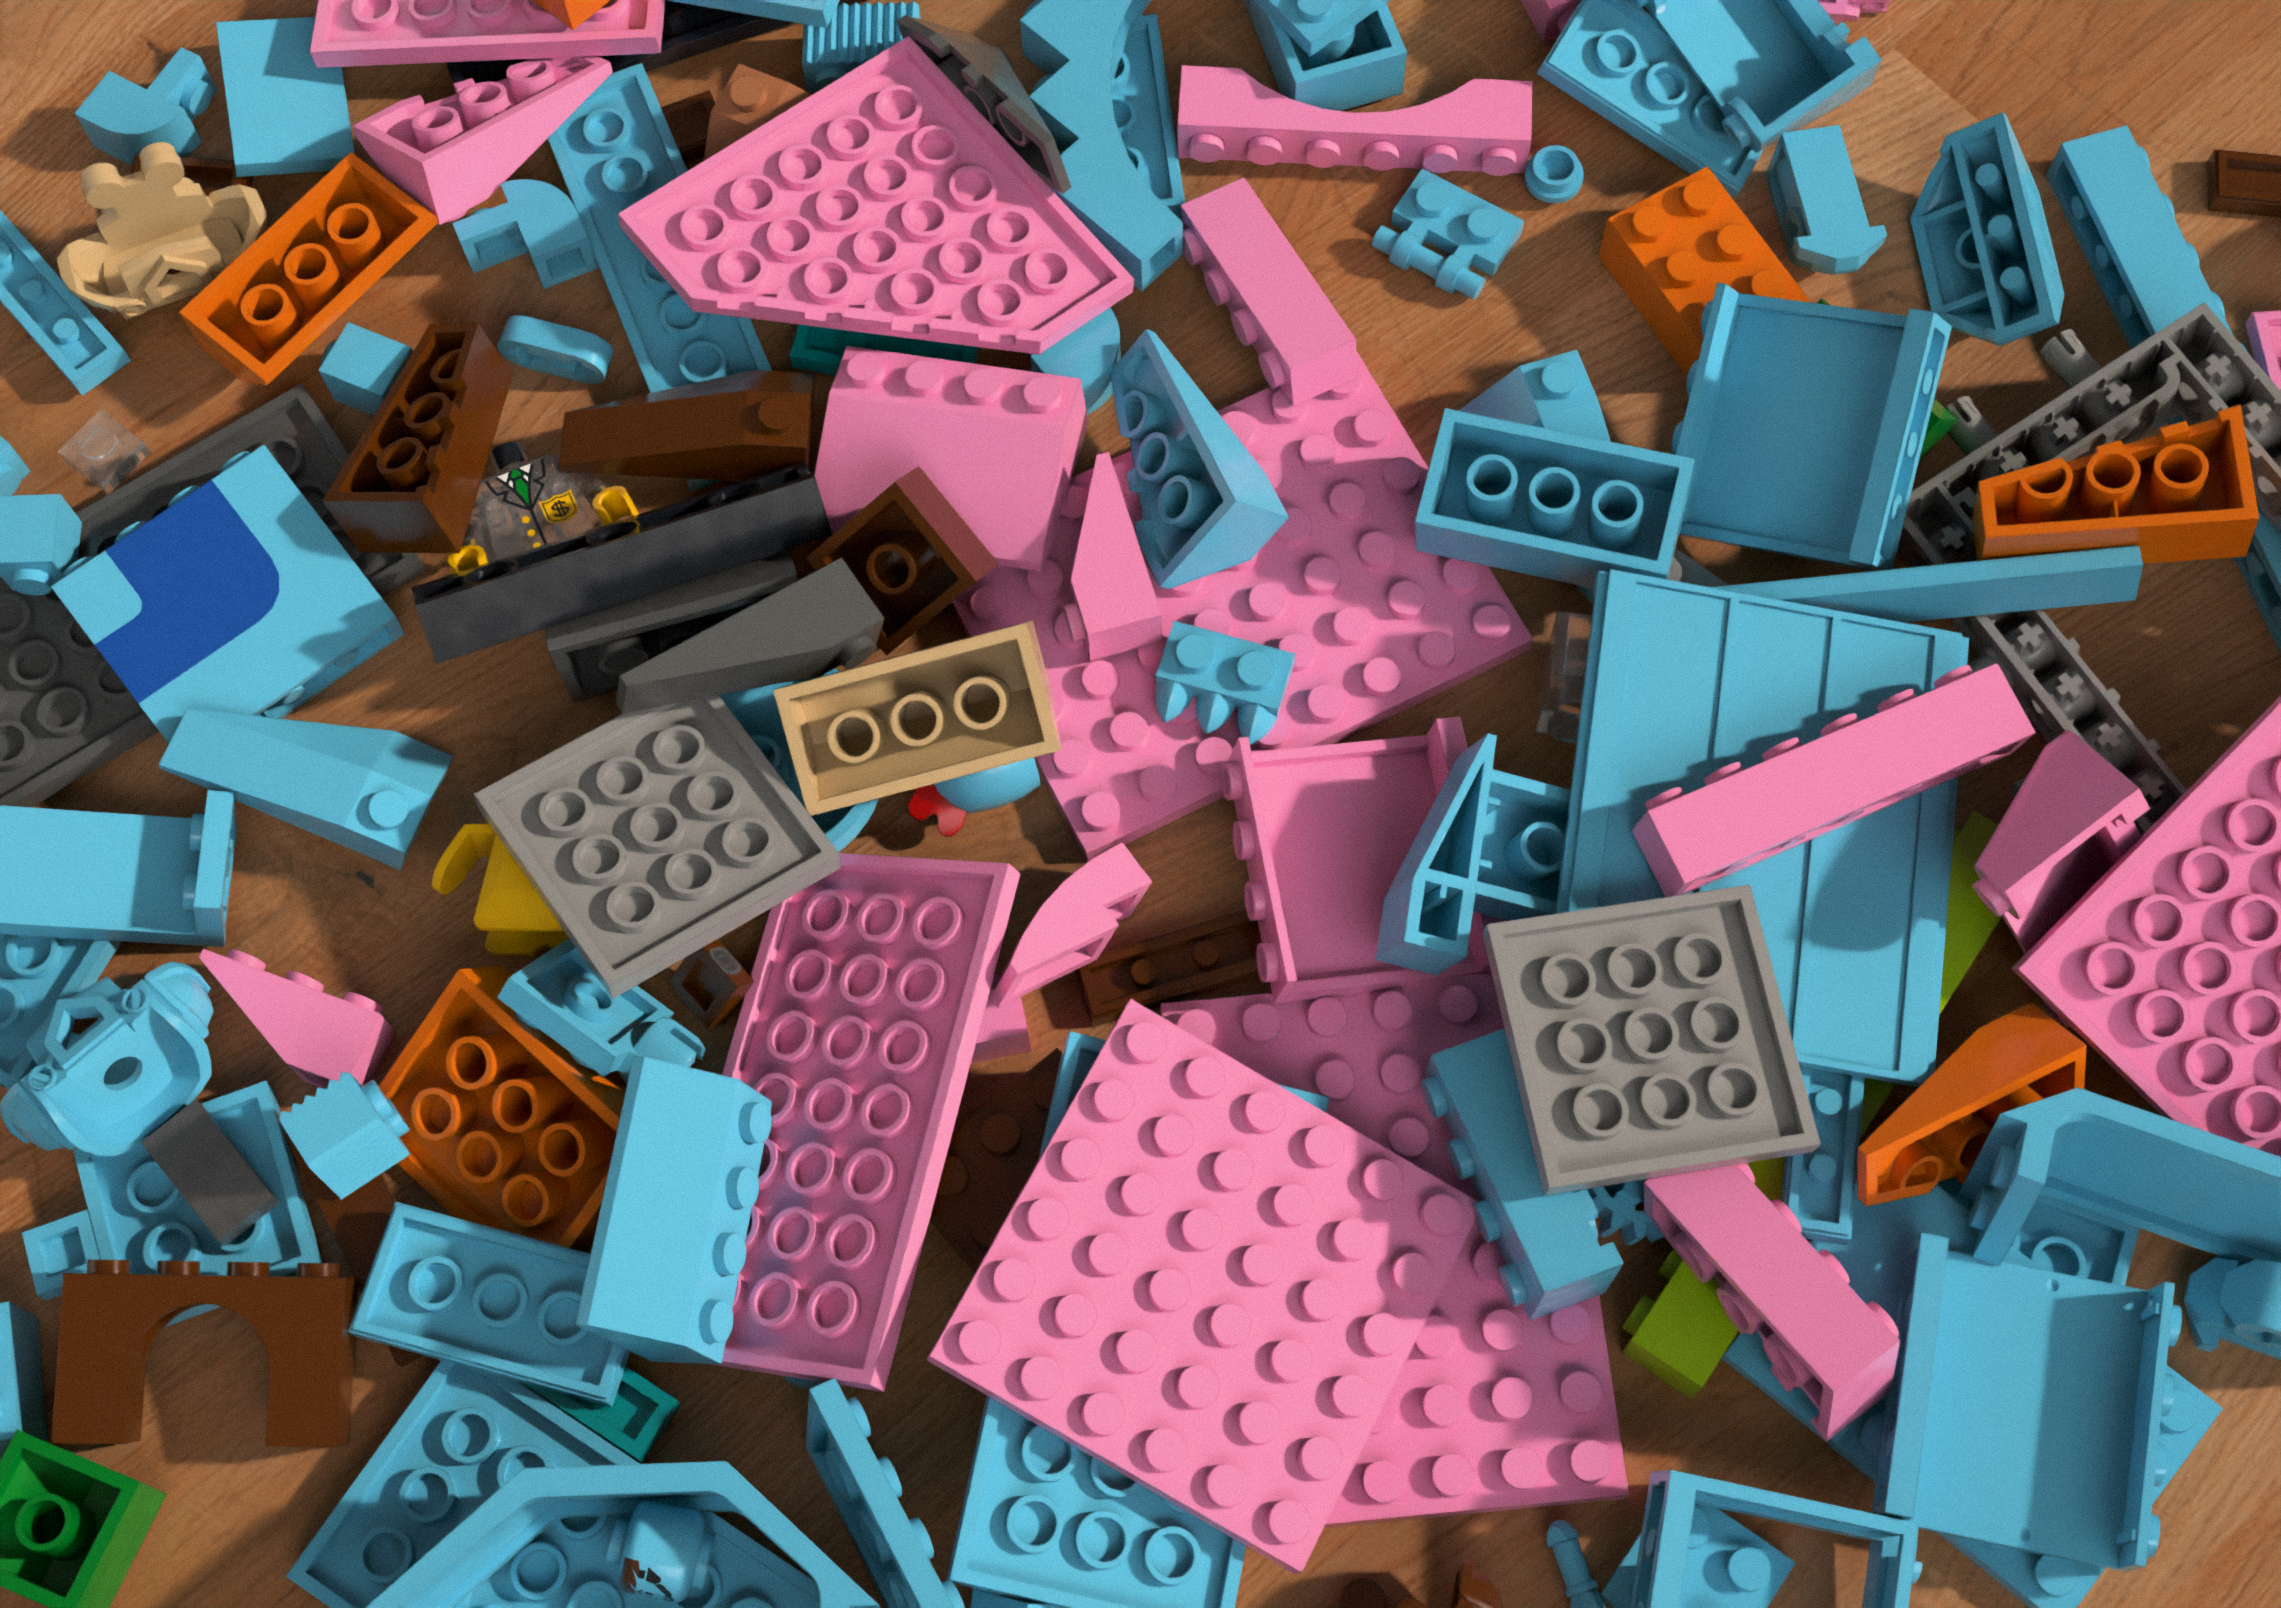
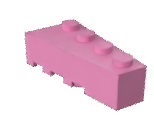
(1780, 1288)

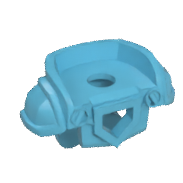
(122, 1072)

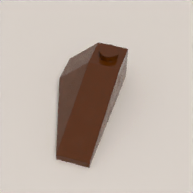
(698, 430)

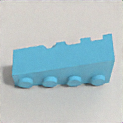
(1543, 1239)

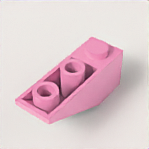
(305, 1026)

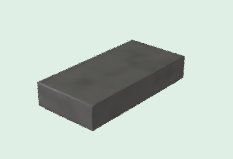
(210, 1172)

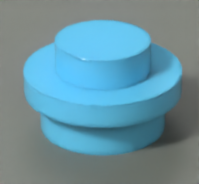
(1554, 174)

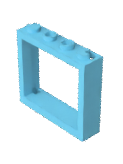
(1669, 1522)

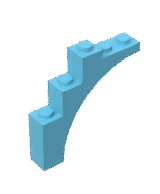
(1080, 52)

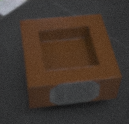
(711, 984)

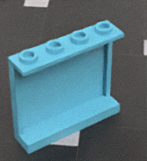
(1807, 426)

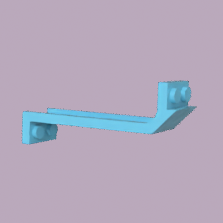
(118, 874)
(2126, 1169)

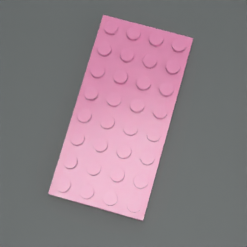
(865, 1050)

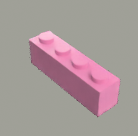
(1268, 292)

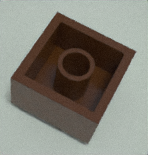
(908, 555)

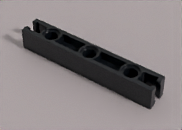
(620, 561)

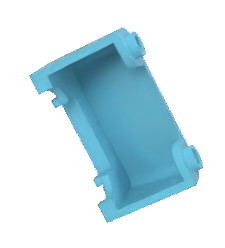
(1766, 61)

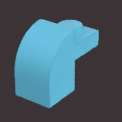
(127, 117)
(533, 221)
(1087, 355)

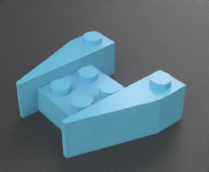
(1483, 849)

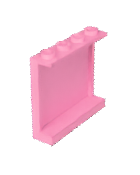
(1323, 848)

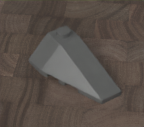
(990, 84)

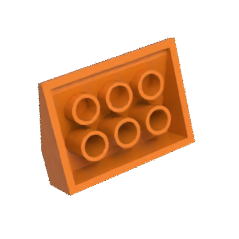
(504, 1117)

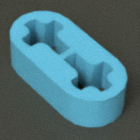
(555, 349)

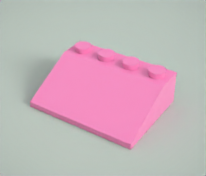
(983, 434)

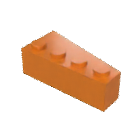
(2169, 494)

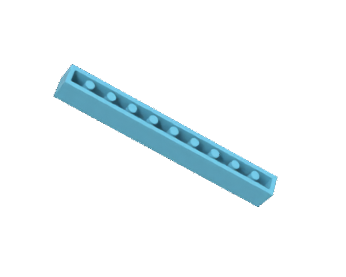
(2149, 283)

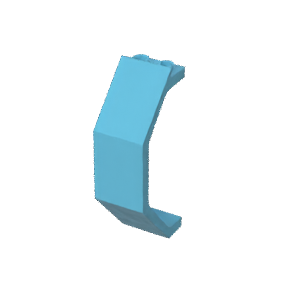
(548, 1494)

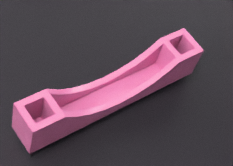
(1238, 119)

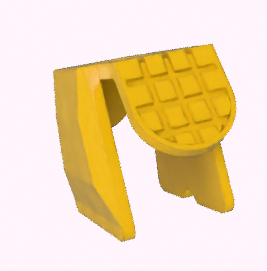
(507, 903)

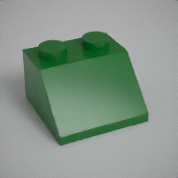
(68, 1525)

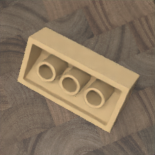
(919, 718)

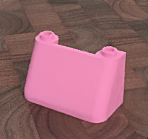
(2057, 839)

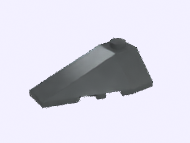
(778, 640)

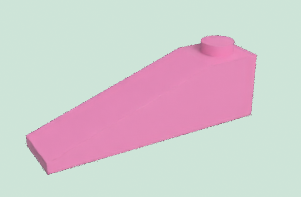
(469, 143)

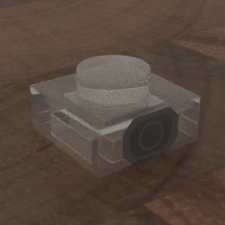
(104, 452)

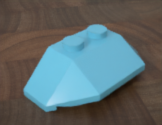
(1987, 238)

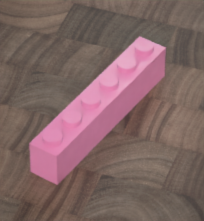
(1830, 780)

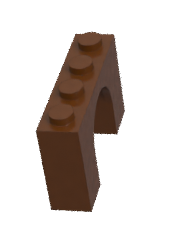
(117, 1315)

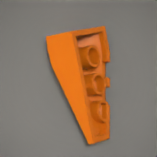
(1954, 1110)

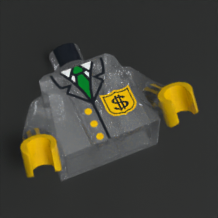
(534, 506)

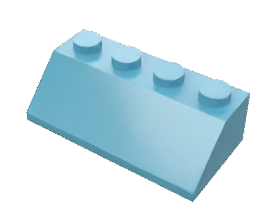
(675, 1213)

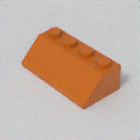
(305, 271)

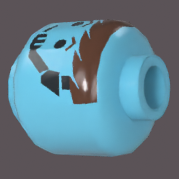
(661, 1551)

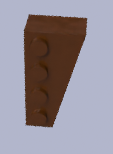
(425, 448)

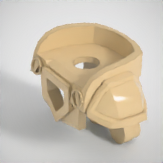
(156, 225)

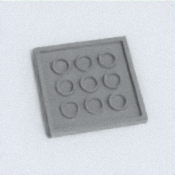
(656, 836)
(1649, 1039)

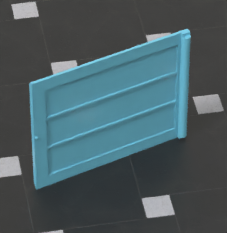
(1715, 679)

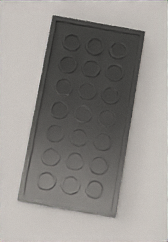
(57, 692)

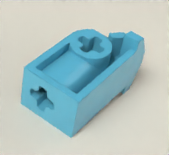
(1820, 202)
(2236, 1305)

